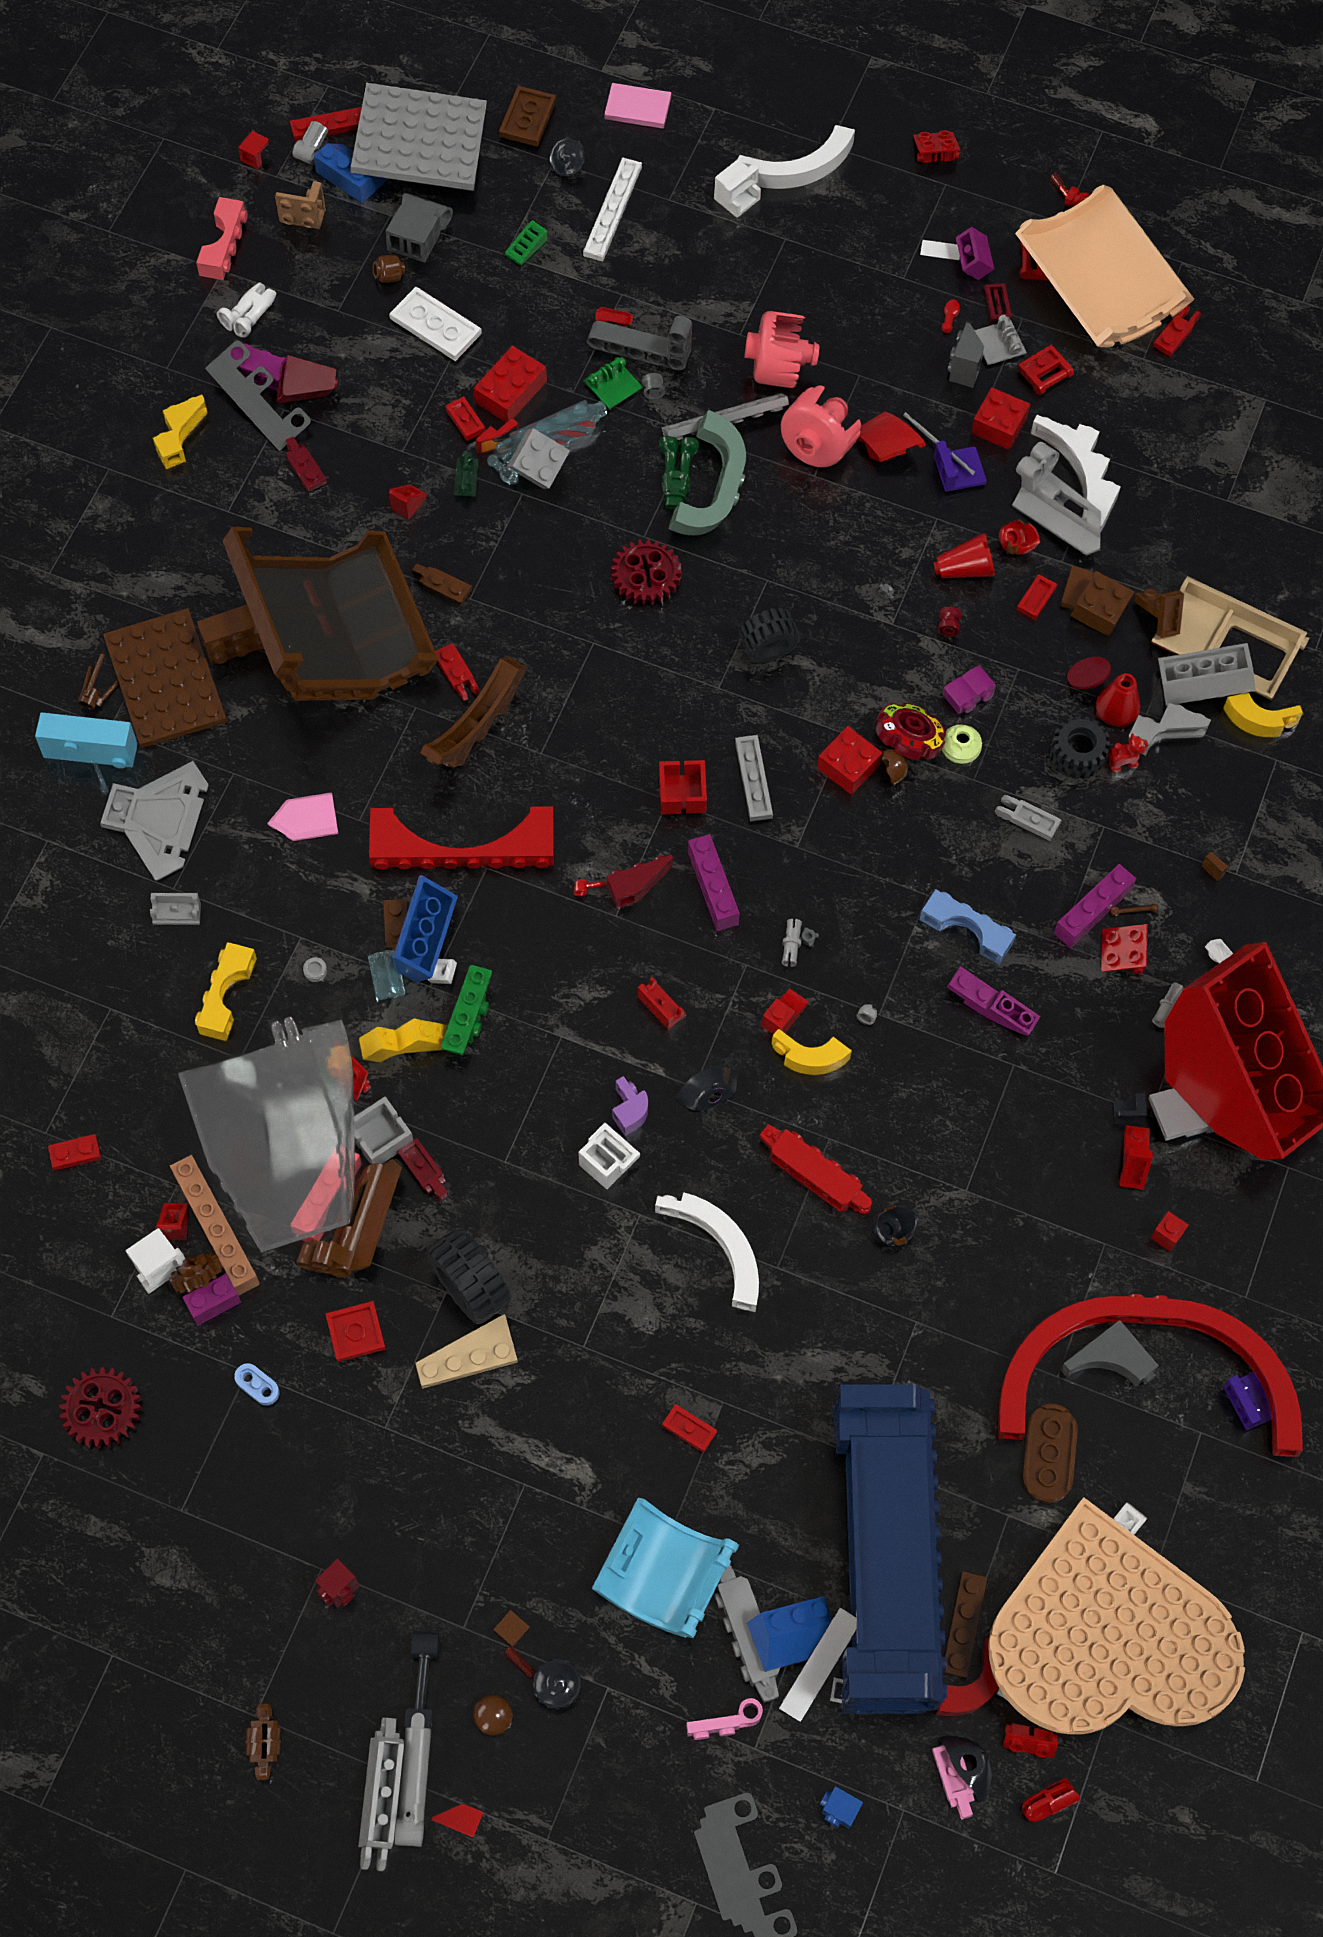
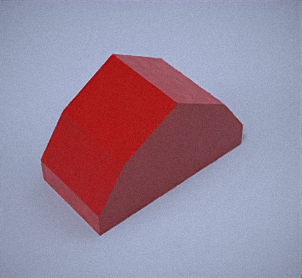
(1246, 1056)

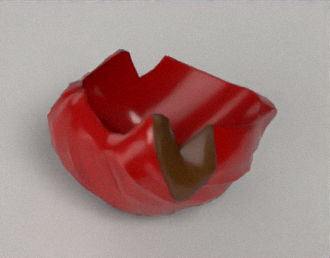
(1018, 537)

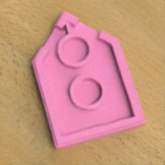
(306, 817)

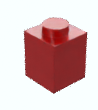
(1169, 1231)

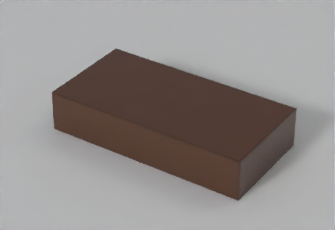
(1075, 586)

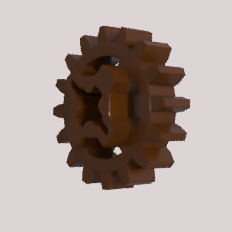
(196, 1272)

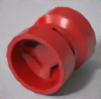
(1075, 197)

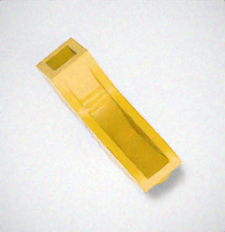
(181, 421)
(409, 1038)

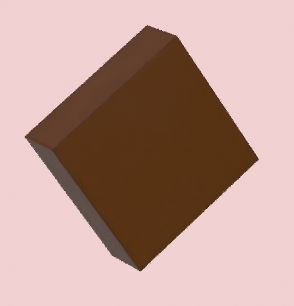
(1214, 866)
(511, 1628)

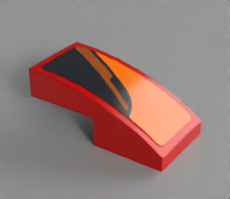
(490, 438)

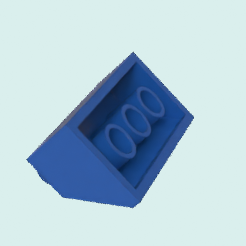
(424, 930)

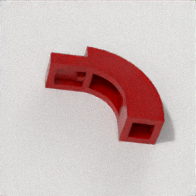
(969, 1698)

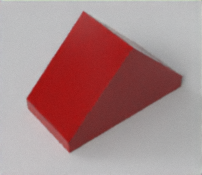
(406, 500)
(174, 1221)

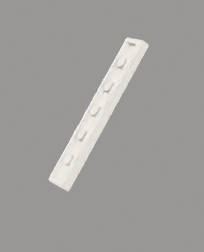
(612, 209)

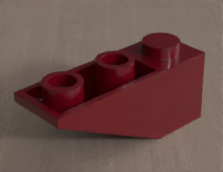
(633, 883)

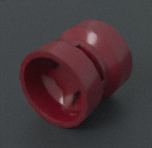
(949, 622)

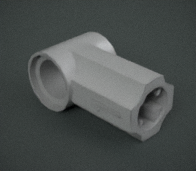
(311, 142)

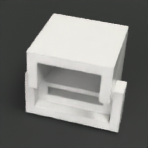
(737, 187)
(607, 1156)
(155, 1260)

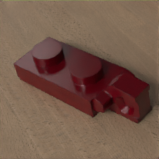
(304, 465)
(423, 1168)

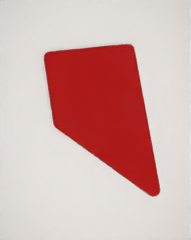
(460, 1818)

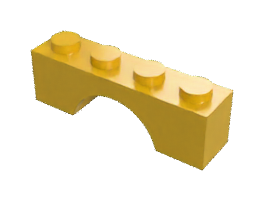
(234, 965)

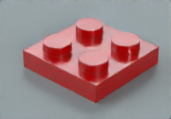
(355, 1331)

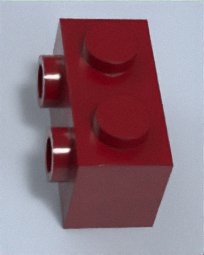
(336, 1585)

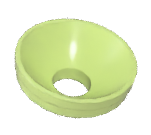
(958, 751)

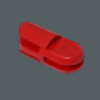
(1050, 1800)

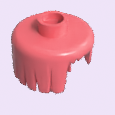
(778, 350)
(815, 431)

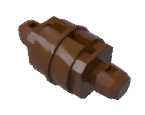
(271, 1741)

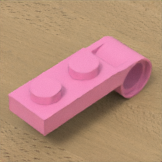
(724, 1725)

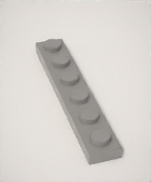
(732, 414)

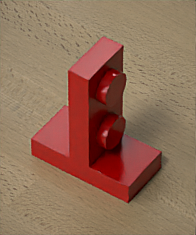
(1136, 1157)

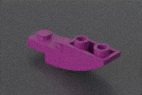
(993, 1004)

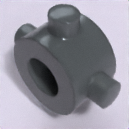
(886, 591)
(808, 937)

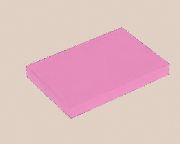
(637, 105)

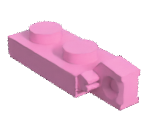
(956, 1789)

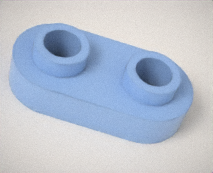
(258, 1384)

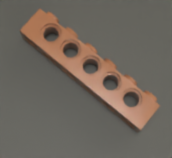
(214, 1225)

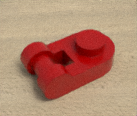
(619, 317)

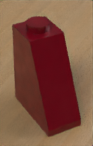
(304, 380)

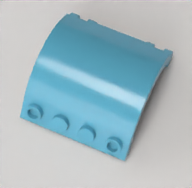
(663, 1570)

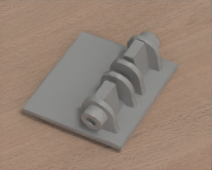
(1000, 341)

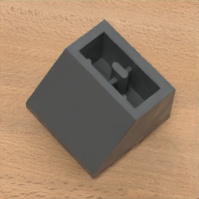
(966, 357)

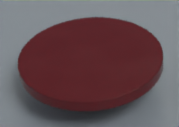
(1089, 672)

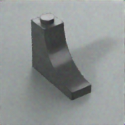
(1115, 1351)

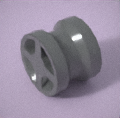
(653, 386)

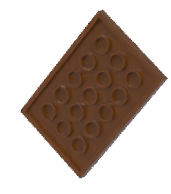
(164, 678)

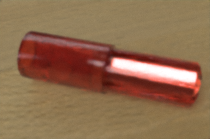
(1059, 184)
(514, 1657)

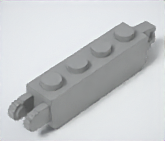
(740, 1607)
(381, 1794)

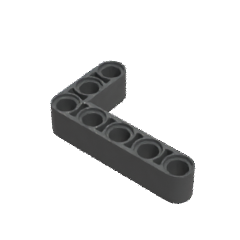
(643, 346)

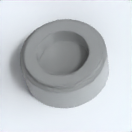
(315, 969)

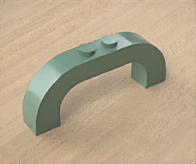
(728, 441)

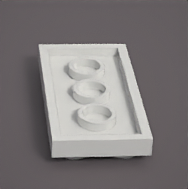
(435, 323)

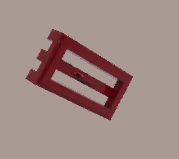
(994, 287)

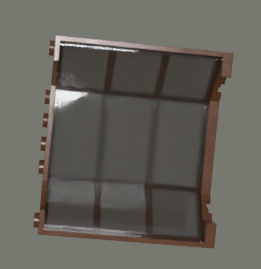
(334, 622)

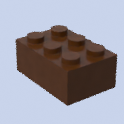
(229, 635)

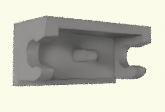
(175, 908)

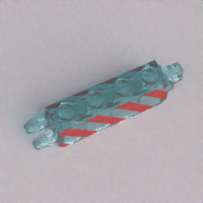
(560, 427)

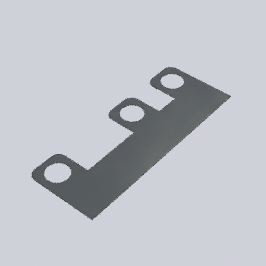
(248, 397)

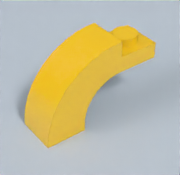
(1257, 720)
(811, 1060)

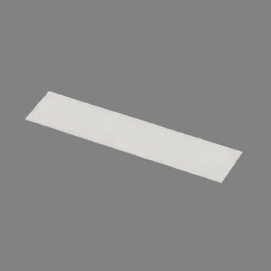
(819, 1665)

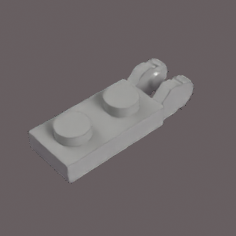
(1028, 817)

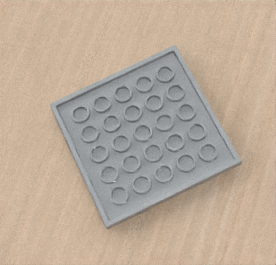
(419, 136)

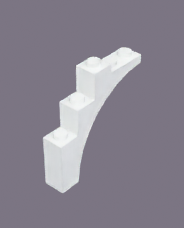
(1089, 466)

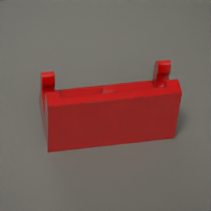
(660, 1004)

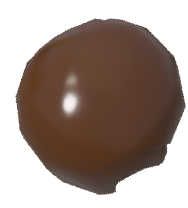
(896, 766)
(492, 1714)

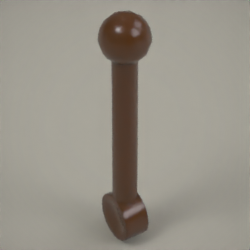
(1115, 910)

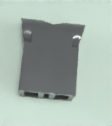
(416, 227)

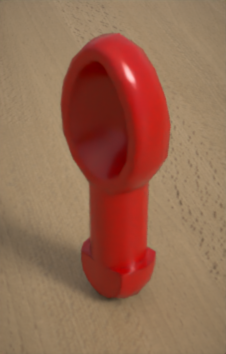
(951, 310)

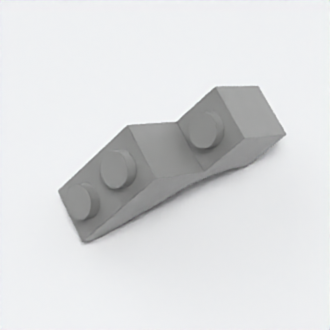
(1175, 723)

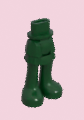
(675, 482)

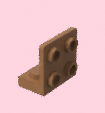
(300, 210)

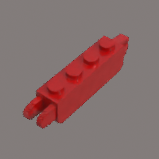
(815, 1171)

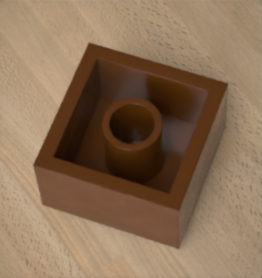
(1102, 603)

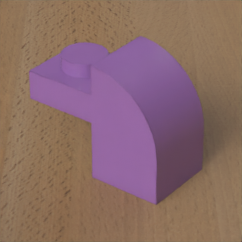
(633, 1111)

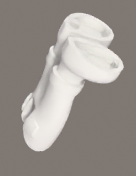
(240, 319)

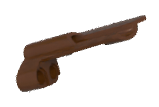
(356, 1242)

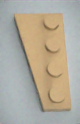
(472, 1354)

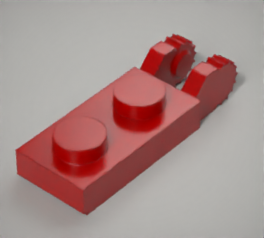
(1176, 332)
(456, 670)

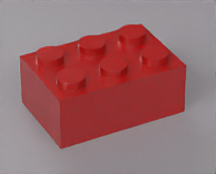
(510, 384)

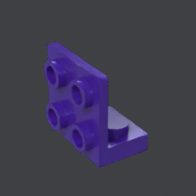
(952, 473)
(1248, 1400)

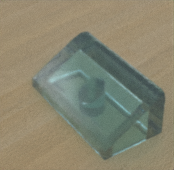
(385, 975)

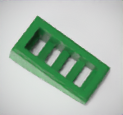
(533, 232)

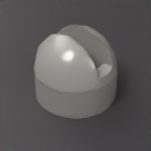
(867, 1014)

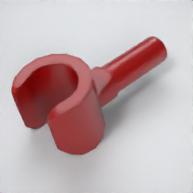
(581, 886)

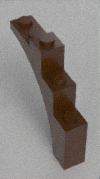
(473, 726)

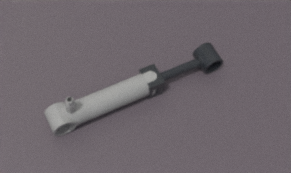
(416, 1750)

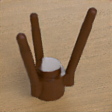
(89, 696)

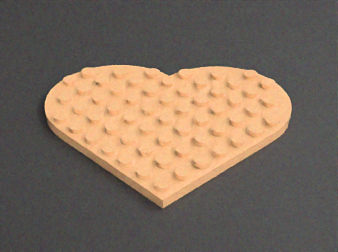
(1110, 1631)

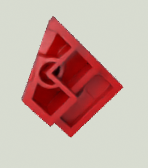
(888, 437)

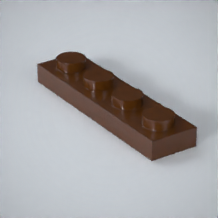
(964, 1624)

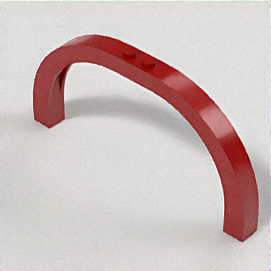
(1156, 1311)

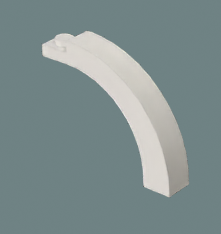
(806, 169)
(728, 1236)

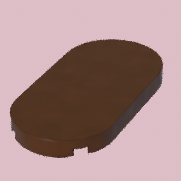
(1049, 1453)

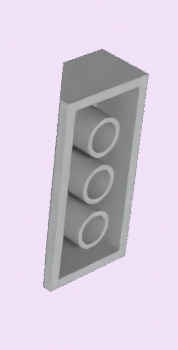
(1207, 674)

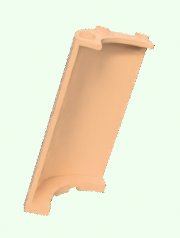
(1105, 268)

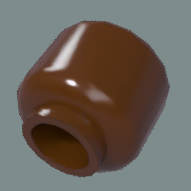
(388, 269)

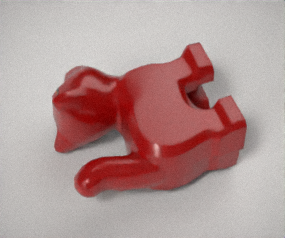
(1127, 753)

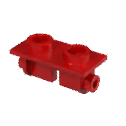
(1042, 1743)

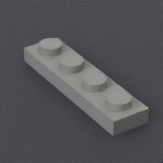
(753, 778)

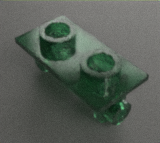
(466, 475)

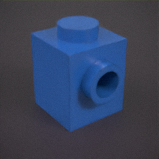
(840, 1807)

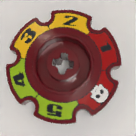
(910, 731)

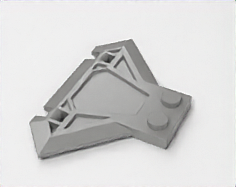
(158, 817)

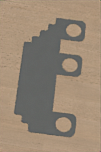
(731, 1880)

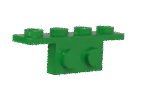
(468, 1011)

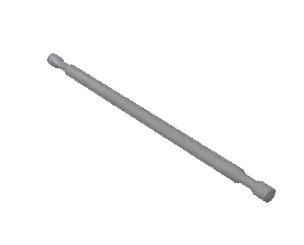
(958, 460)

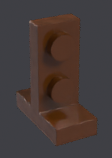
(1165, 607)

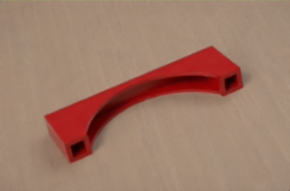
(524, 846)

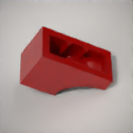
(784, 1012)

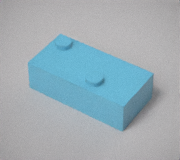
(86, 740)

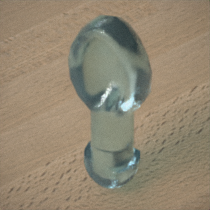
(506, 473)

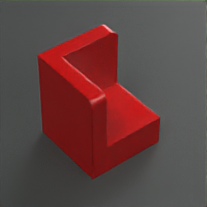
(251, 149)

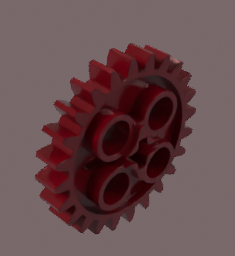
(626, 575)
(92, 1429)

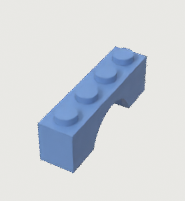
(945, 911)

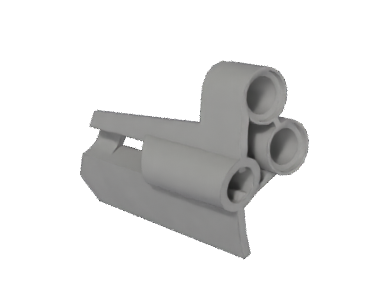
(1043, 501)

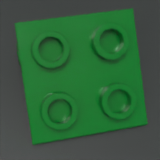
(613, 383)

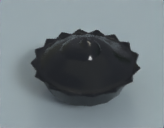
(567, 156)
(557, 1683)

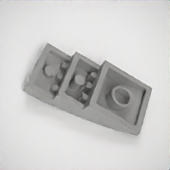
(1176, 1115)

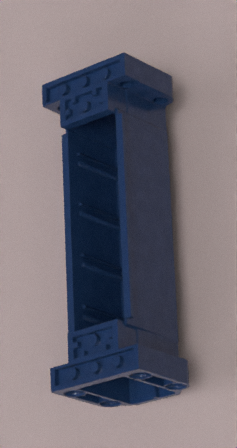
(892, 1550)

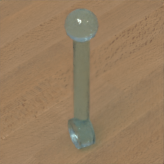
(105, 789)

